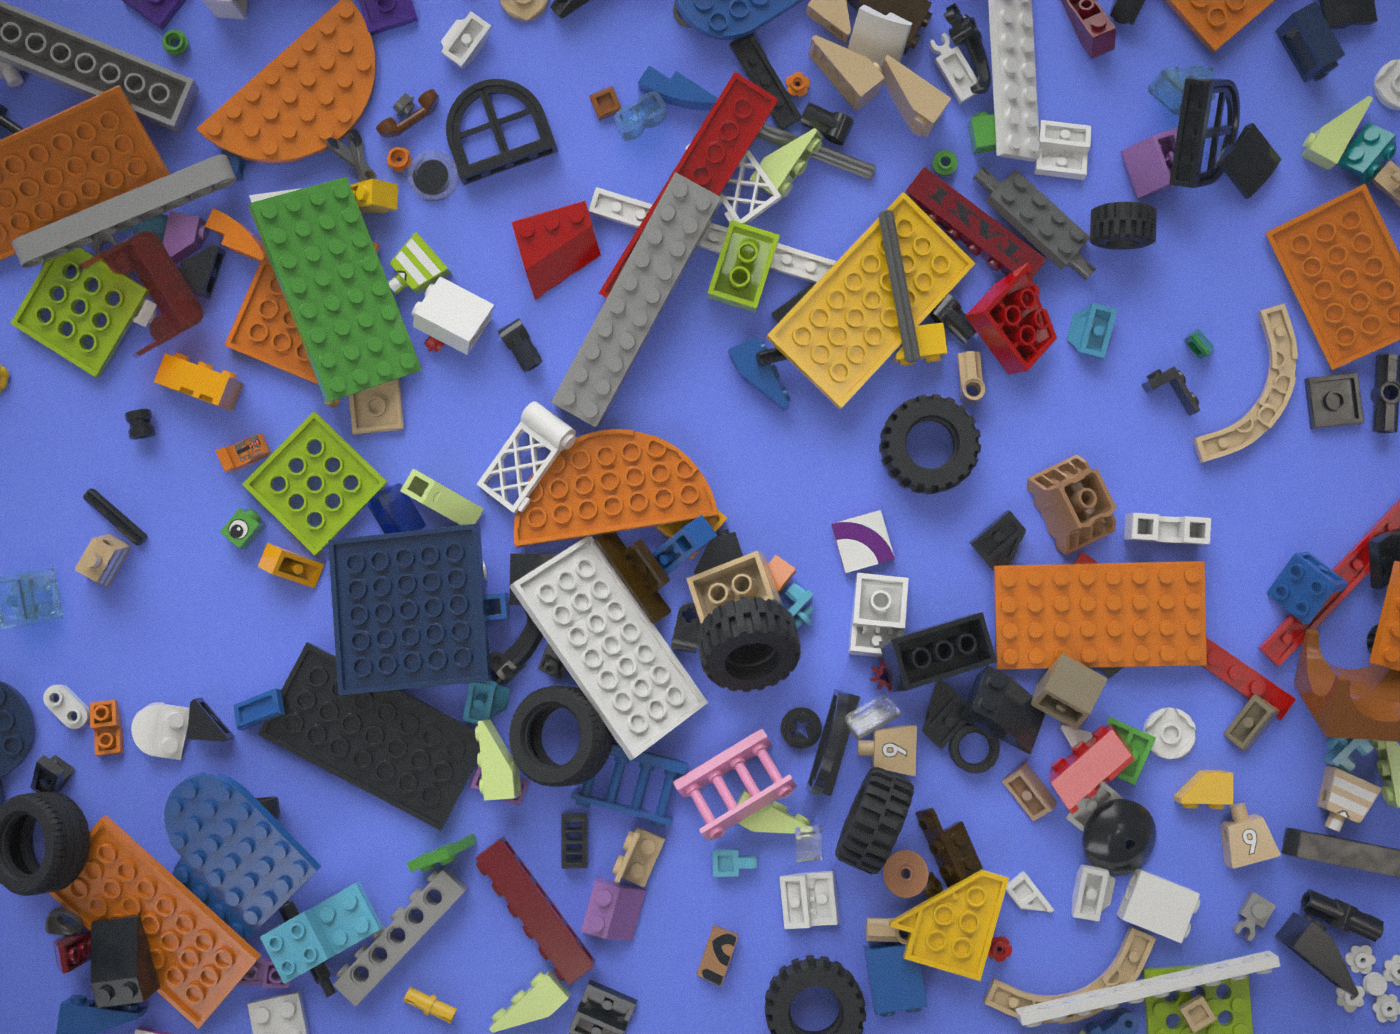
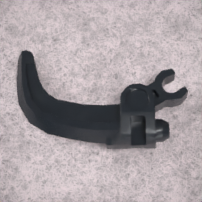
(965, 32)
(511, 662)

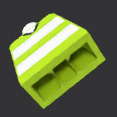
(416, 266)

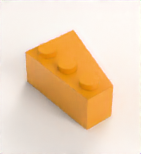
(199, 381)

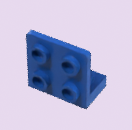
(1305, 586)

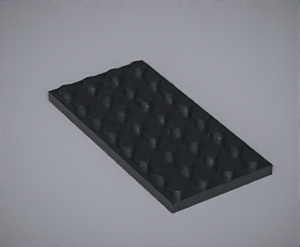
(375, 739)

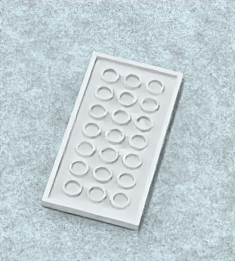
(609, 646)

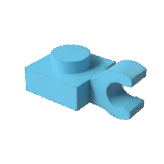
(727, 862)

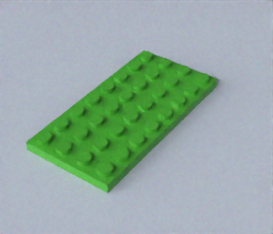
(335, 288)

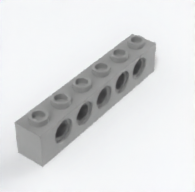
(356, 987)

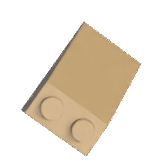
(848, 71)
(915, 98)

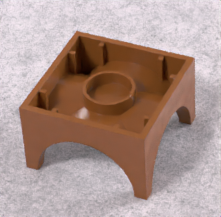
(1348, 701)

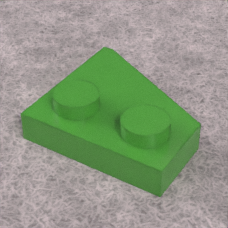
(1140, 744)
(443, 854)

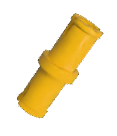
(430, 1005)

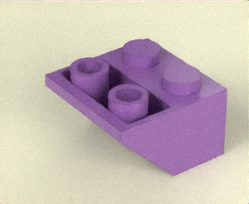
(1150, 163)

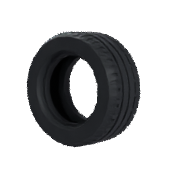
(526, 737)
(65, 843)

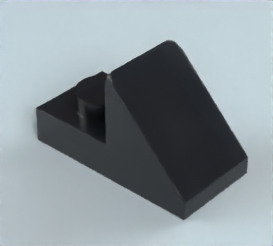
(50, 774)

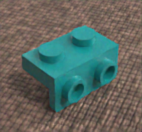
(1368, 152)

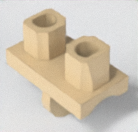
(1389, 181)

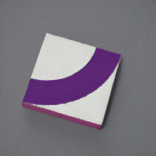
(862, 541)

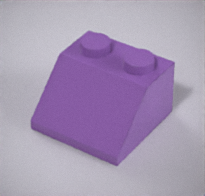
(613, 910)

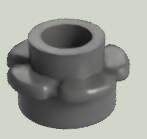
(404, 105)

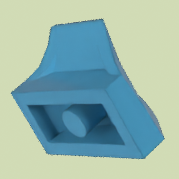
(1092, 330)
(485, 701)

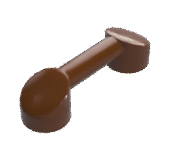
(390, 128)

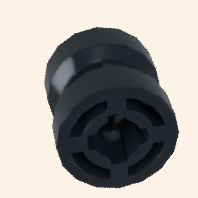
(140, 424)

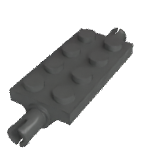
(1037, 220)

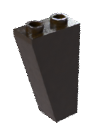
(911, 10)

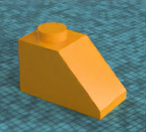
(290, 565)

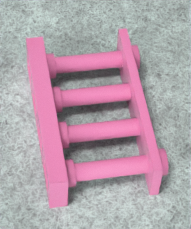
(713, 772)

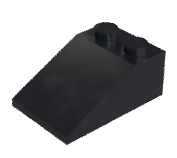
(1003, 709)
(1311, 943)
(121, 962)

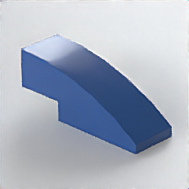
(677, 90)

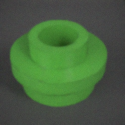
(172, 36)
(944, 170)

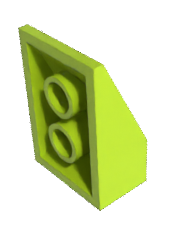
(743, 266)

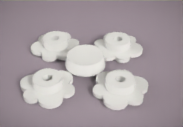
(1373, 984)

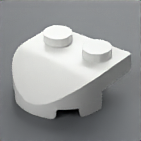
(161, 729)

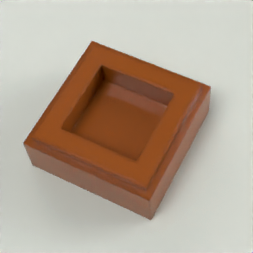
(605, 103)

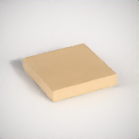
(377, 409)

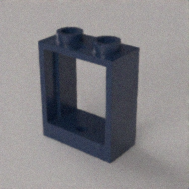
(1310, 43)

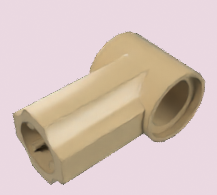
(970, 375)
(879, 930)

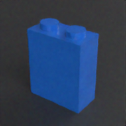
(894, 981)

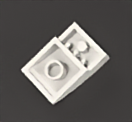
(877, 612)

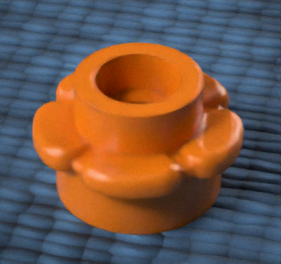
(797, 91)
(394, 154)

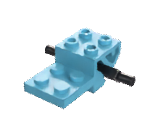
(320, 934)

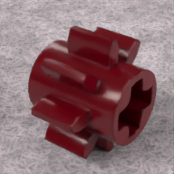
(879, 671)

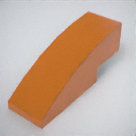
(237, 237)

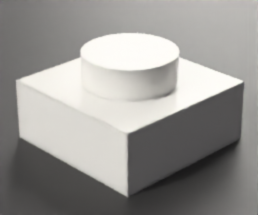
(146, 313)

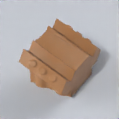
(1073, 503)

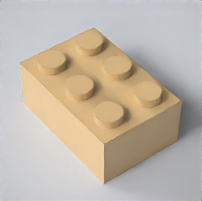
(738, 578)

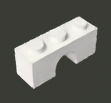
(1167, 529)

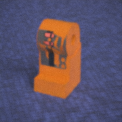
(243, 453)

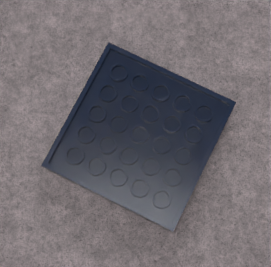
(409, 610)

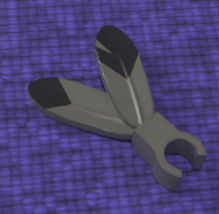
(353, 155)

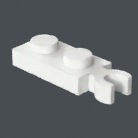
(954, 69)

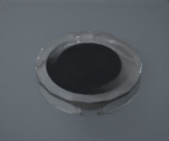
(433, 176)

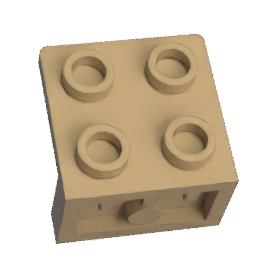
(640, 856)

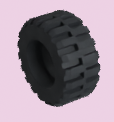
(959, 426)
(744, 623)
(874, 820)
(812, 973)

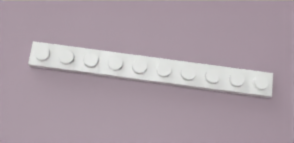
(785, 259)
(1155, 986)

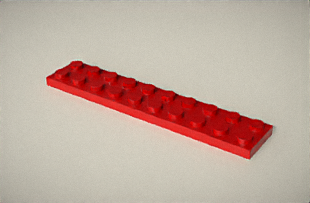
(714, 149)

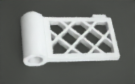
(764, 205)
(547, 430)

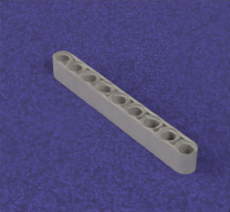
(124, 211)

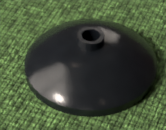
(1111, 828)

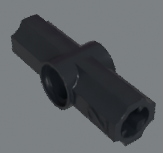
(1384, 410)
(1342, 915)

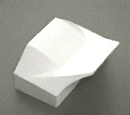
(465, 39)
(1092, 892)

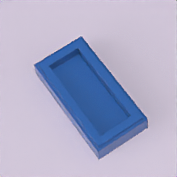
(259, 709)

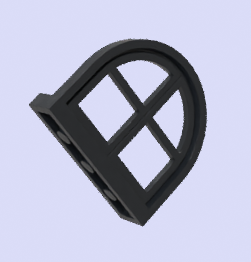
(1193, 130)
(506, 158)
(831, 744)

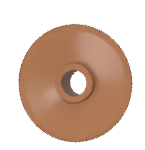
(894, 873)

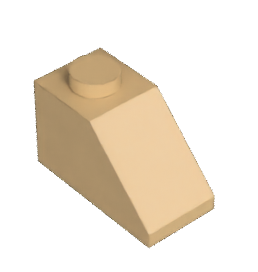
(832, 16)

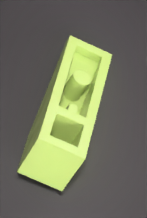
(1331, 140)

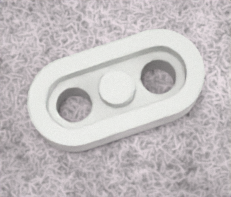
(66, 705)

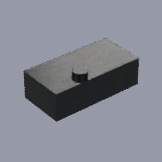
(937, 652)

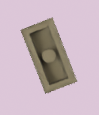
(1251, 723)

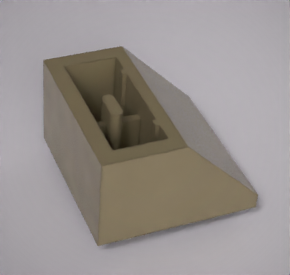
(1068, 691)

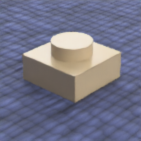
(1197, 1013)

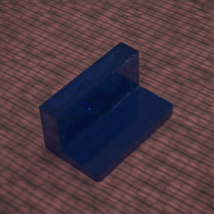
(395, 511)

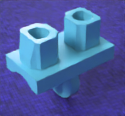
(800, 597)
(1342, 748)

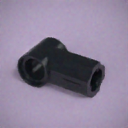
(833, 126)
(953, 318)
(517, 340)

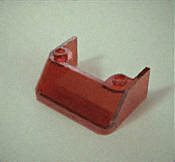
(161, 276)

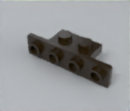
(638, 572)
(950, 847)

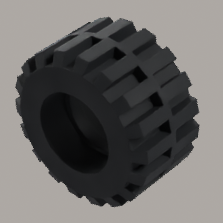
(1123, 225)

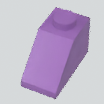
(183, 235)

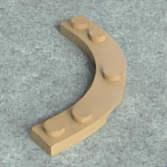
(1274, 396)
(1123, 969)

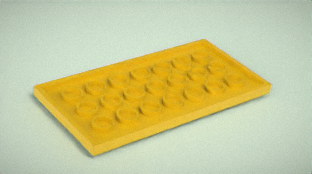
(850, 316)

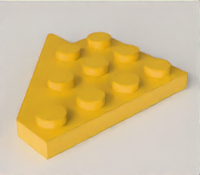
(955, 925)

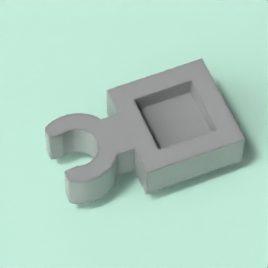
(1255, 911)

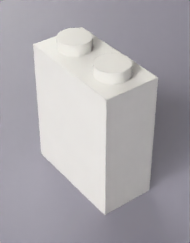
(452, 315)
(1158, 905)

